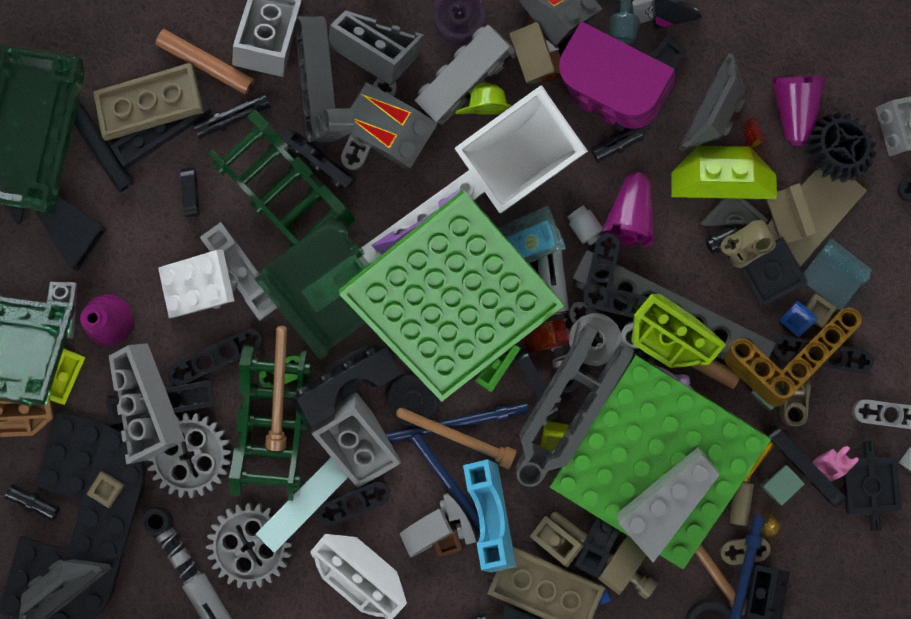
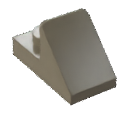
(556, 541)

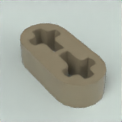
(740, 544)

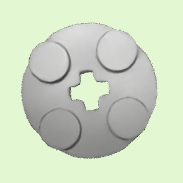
(608, 331)

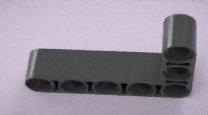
(321, 118)

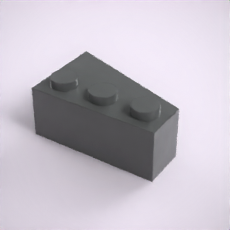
(374, 47)

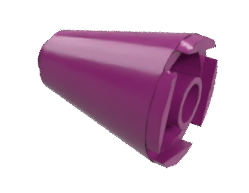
(798, 105)
(632, 212)
(107, 320)

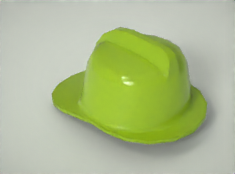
(486, 100)

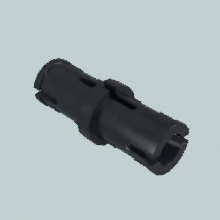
(616, 144)
(32, 502)

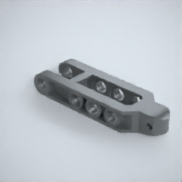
(537, 461)

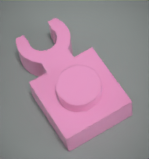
(835, 464)

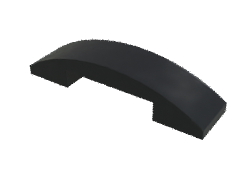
(596, 547)

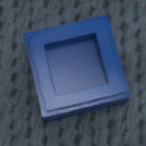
(798, 319)

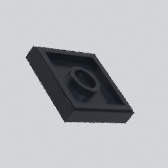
(774, 273)

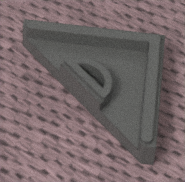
(732, 212)

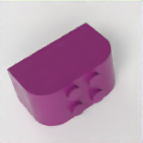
(614, 78)

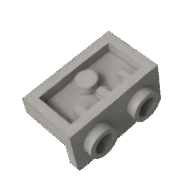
(896, 125)

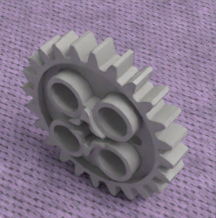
(212, 447)
(228, 558)

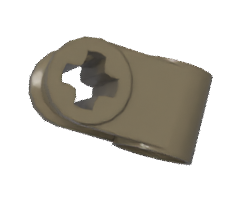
(750, 243)
(800, 402)

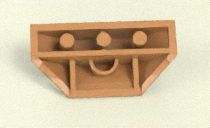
(23, 419)

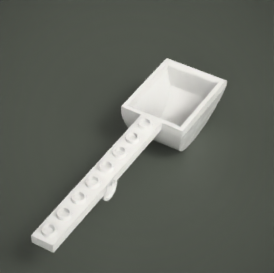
(505, 159)

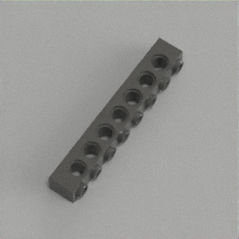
(645, 287)

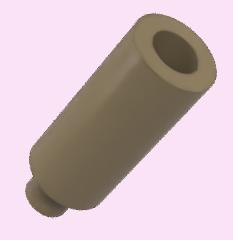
(742, 504)

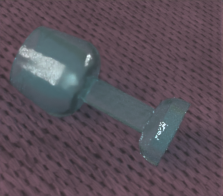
(624, 25)

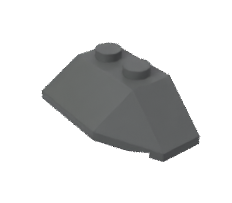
(717, 107)
(59, 587)

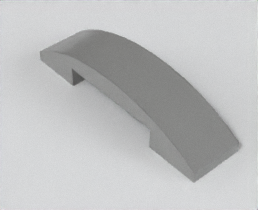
(237, 262)

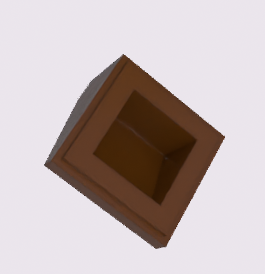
(449, 544)

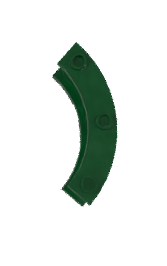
(297, 170)
(247, 420)

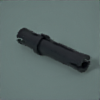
(202, 128)

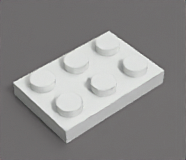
(196, 284)

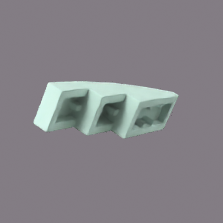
(304, 504)

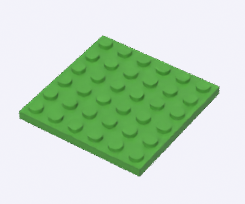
(451, 296)
(643, 434)

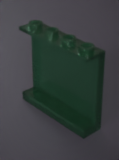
(307, 285)

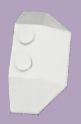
(359, 575)

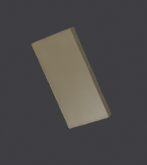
(148, 101)
(827, 206)
(546, 589)

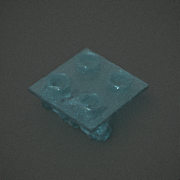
(836, 274)

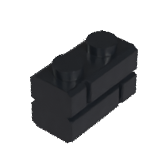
(767, 593)

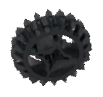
(840, 161)

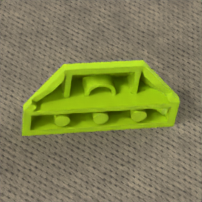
(723, 174)
(673, 334)

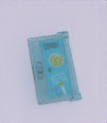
(534, 235)

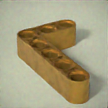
(802, 363)

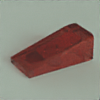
(754, 133)
(546, 336)

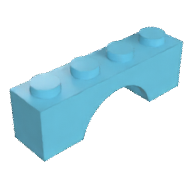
(495, 540)

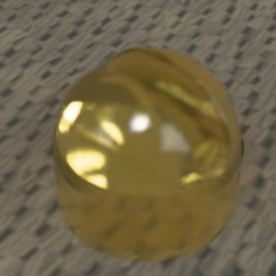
(771, 527)

